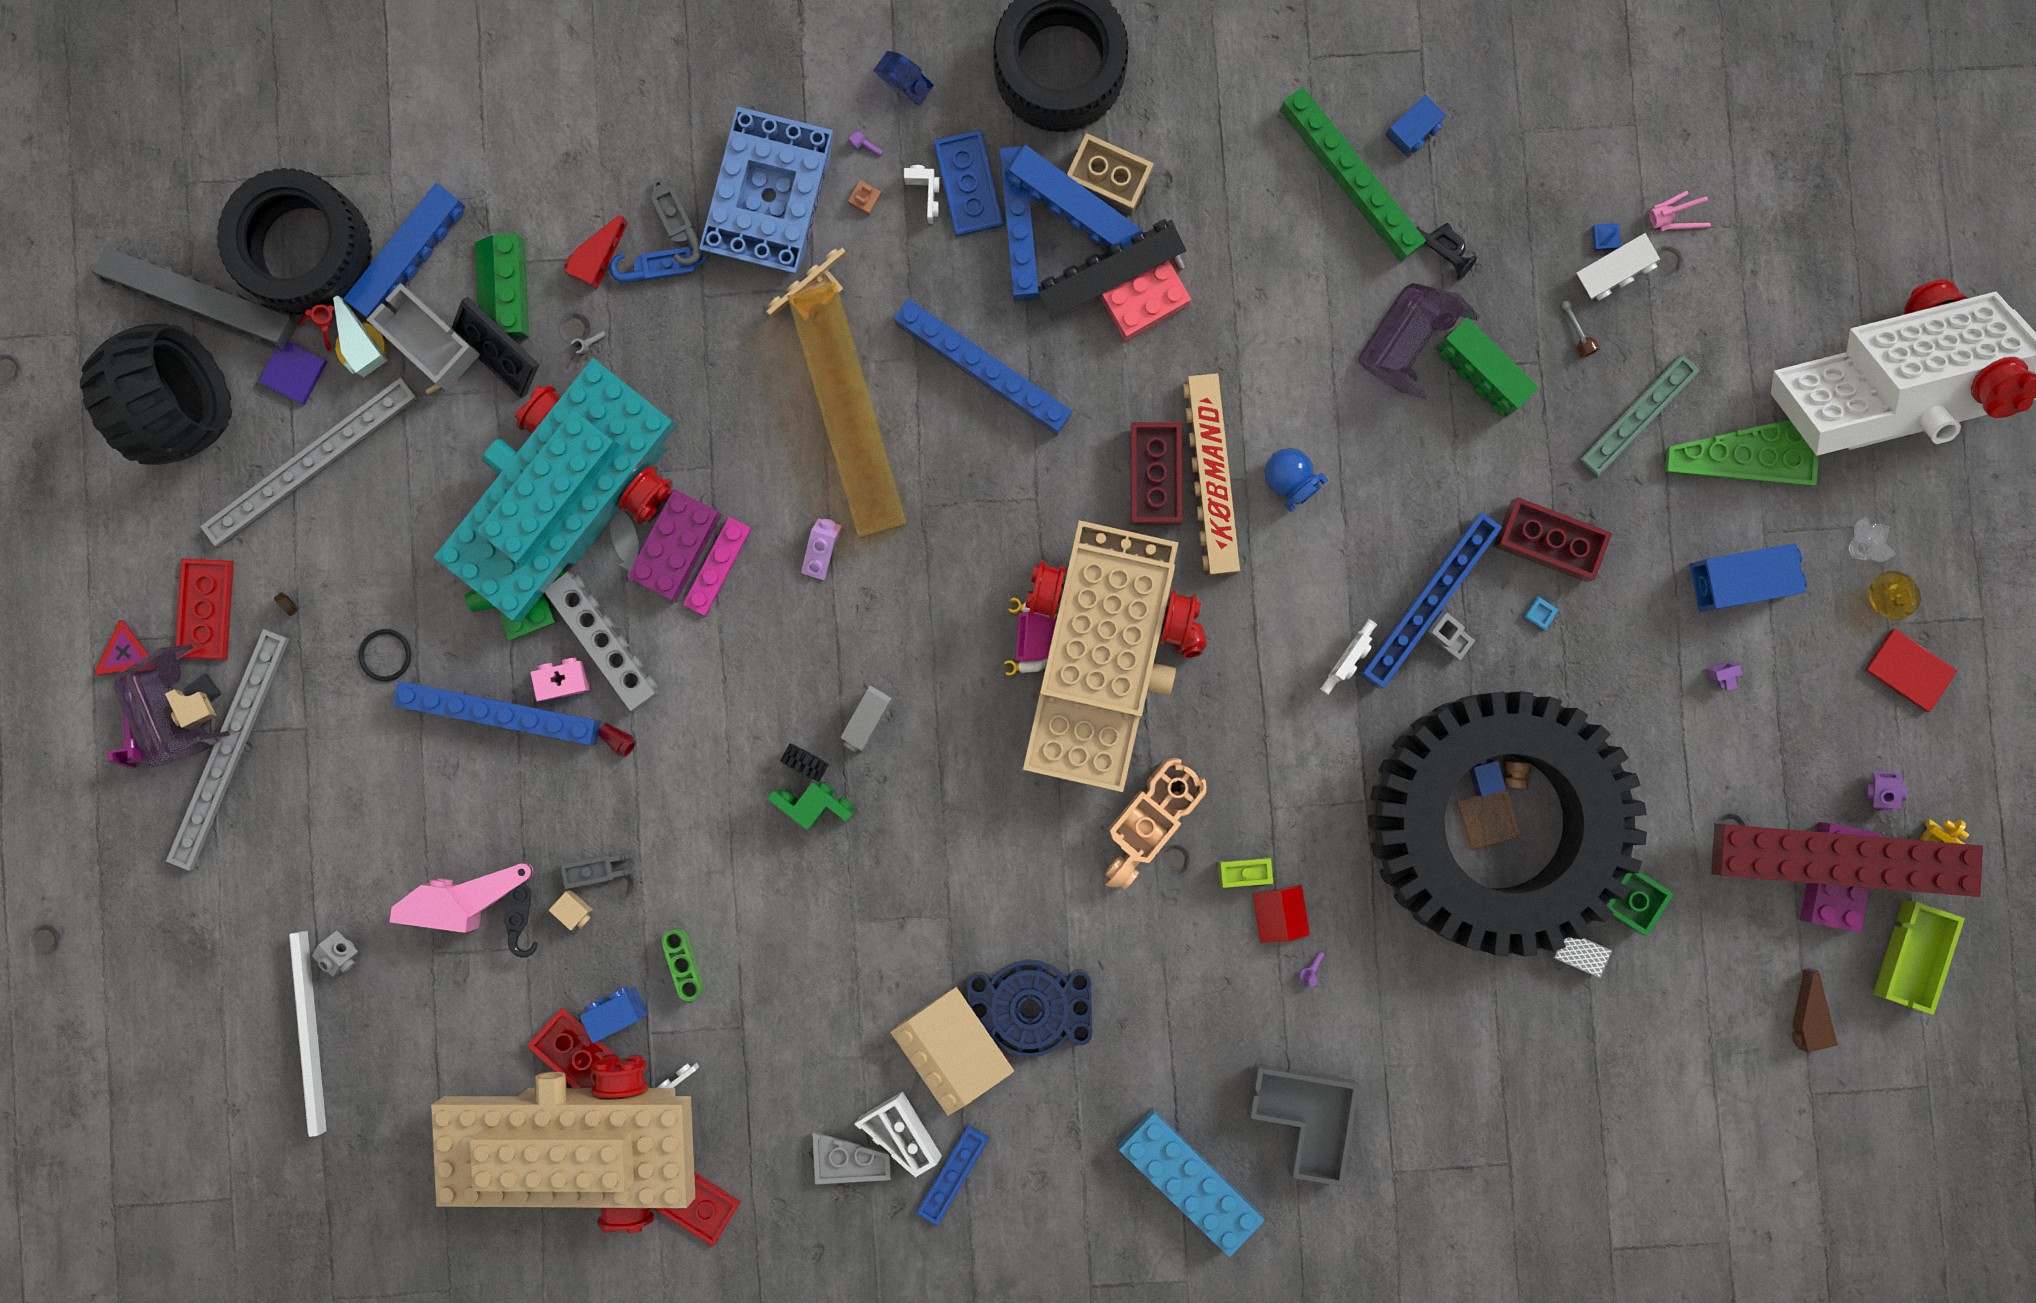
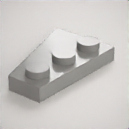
(847, 1161)

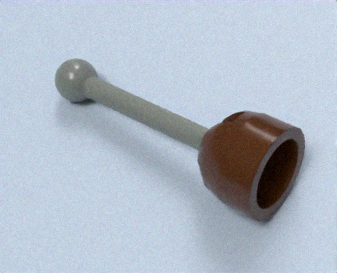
(1586, 345)

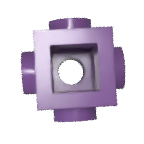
(1886, 791)

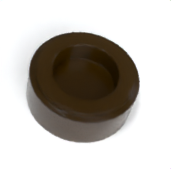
(286, 603)

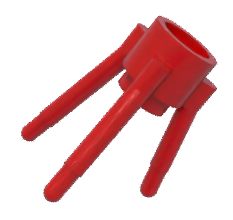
(321, 318)

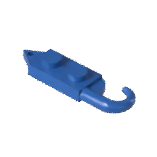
(656, 265)

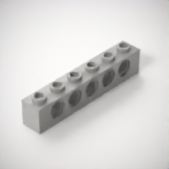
(559, 594)

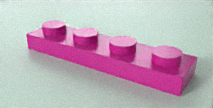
(717, 566)

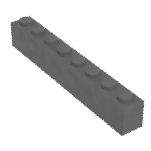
(194, 299)

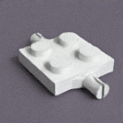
(1345, 666)

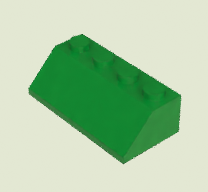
(503, 282)

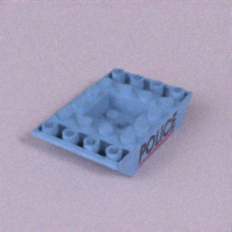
(759, 157)

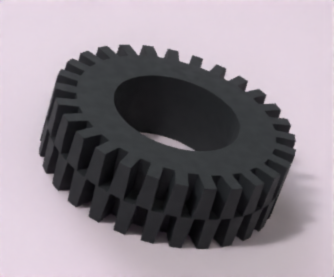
(1593, 842)

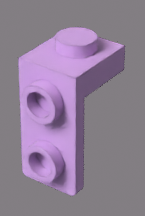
(820, 548)

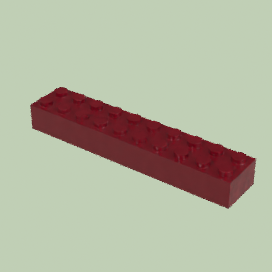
(1847, 860)

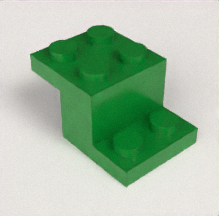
(812, 804)

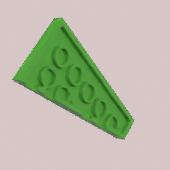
(1755, 454)

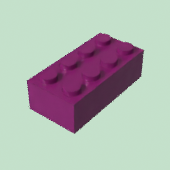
(674, 545)
(1835, 904)

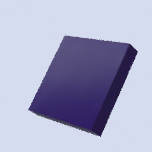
(293, 372)

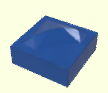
(1606, 236)

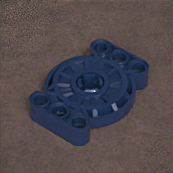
(1054, 1013)

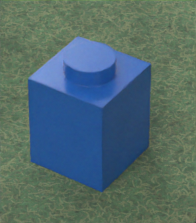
(1487, 778)

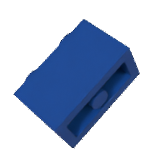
(1415, 125)

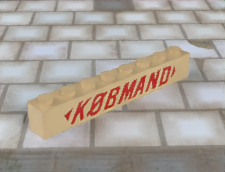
(1213, 475)

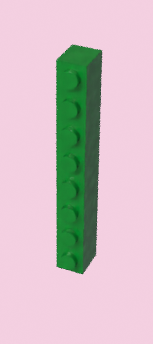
(1352, 174)

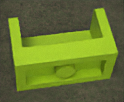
(1245, 872)

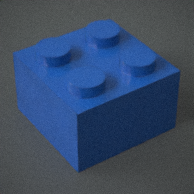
(610, 1016)

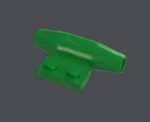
(537, 618)

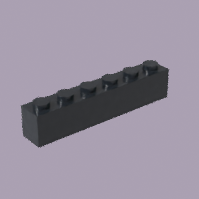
(1111, 268)

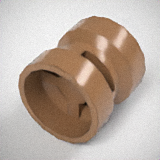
(1516, 775)

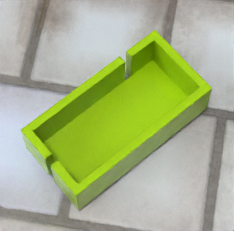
(1918, 956)

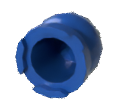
(1292, 476)

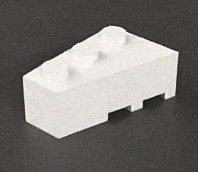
(1619, 267)
(901, 1134)

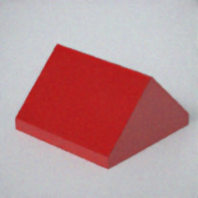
(1281, 914)

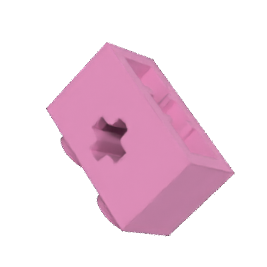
(575, 680)

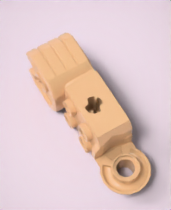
(1152, 819)

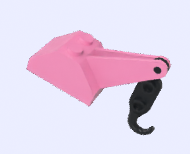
(460, 906)

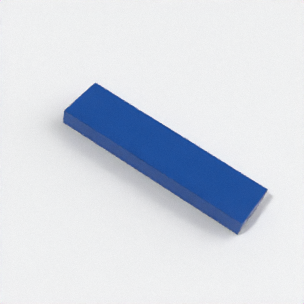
(952, 1175)

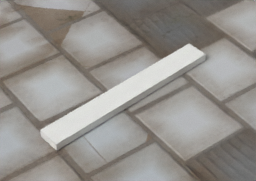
(307, 1033)

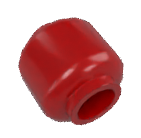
(1199, 643)

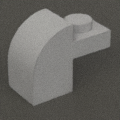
(1449, 635)

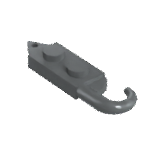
(675, 220)

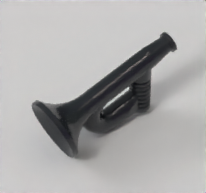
(1461, 264)

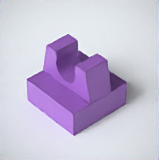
(1725, 674)

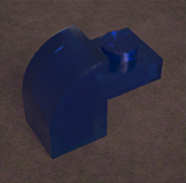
(905, 75)

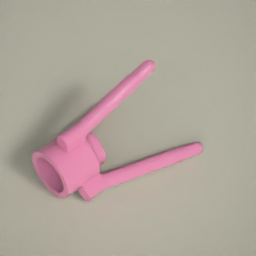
(1663, 214)

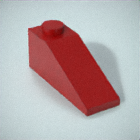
(594, 255)

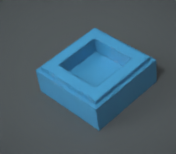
(1540, 613)

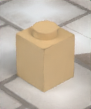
(571, 910)

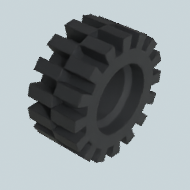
(804, 762)

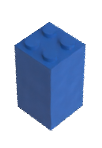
(1748, 577)

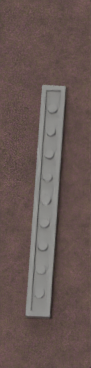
(309, 462)
(228, 751)

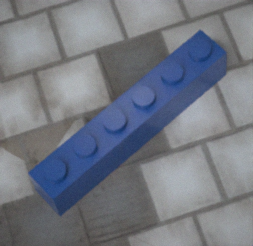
(1068, 199)
(1019, 234)
(406, 250)

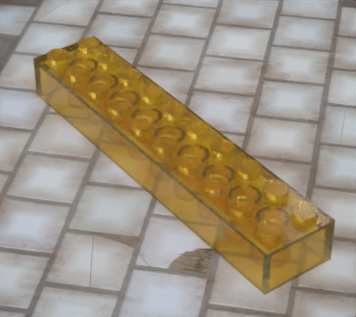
(847, 410)

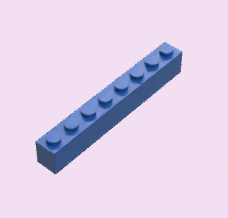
(982, 367)
(1430, 600)
(496, 713)

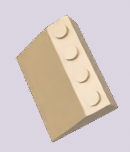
(952, 1051)

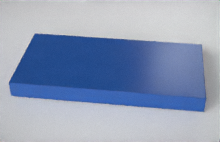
(968, 183)

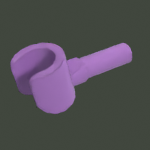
(858, 139)
(1309, 973)

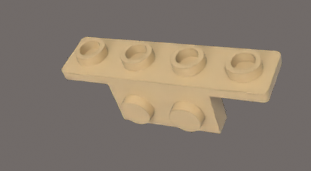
(816, 277)

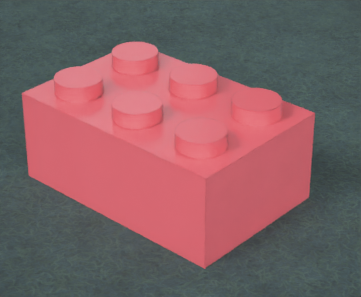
(1146, 300)

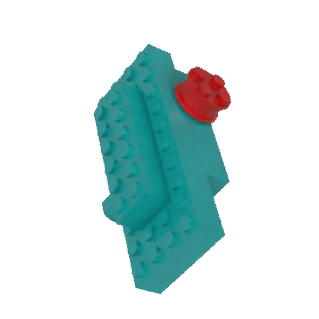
(561, 488)

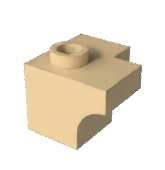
(190, 710)

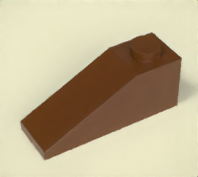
(1812, 1017)

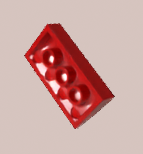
(569, 1049)

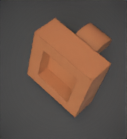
(864, 197)

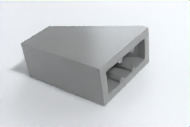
(866, 719)

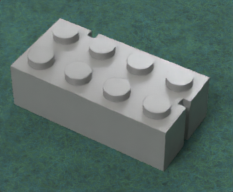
(424, 337)

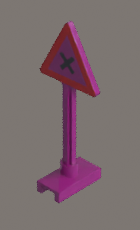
(120, 654)

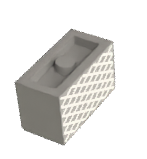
(1583, 955)

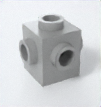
(335, 954)

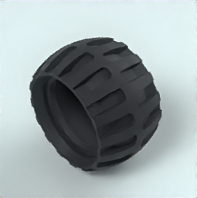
(156, 394)

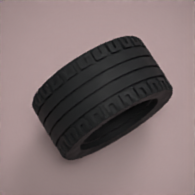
(1060, 108)
(254, 210)

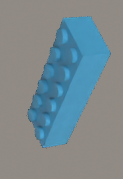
(1190, 1182)

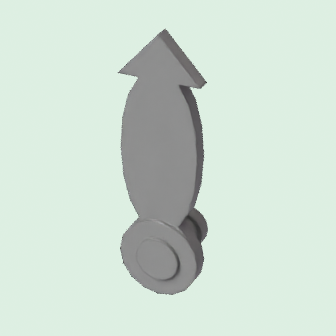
(624, 539)

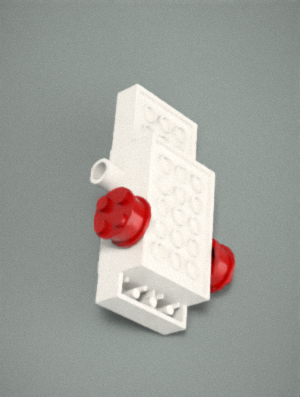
(1915, 373)

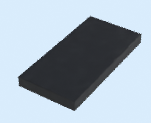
(496, 347)

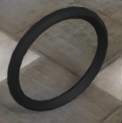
(366, 641)

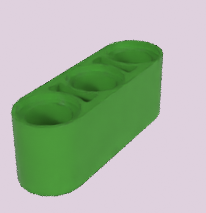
(679, 976)

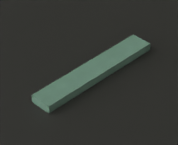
(1639, 415)

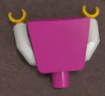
(1033, 640)

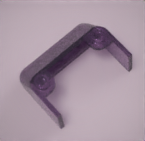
(1405, 332)
(148, 711)

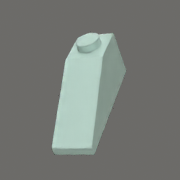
(356, 344)

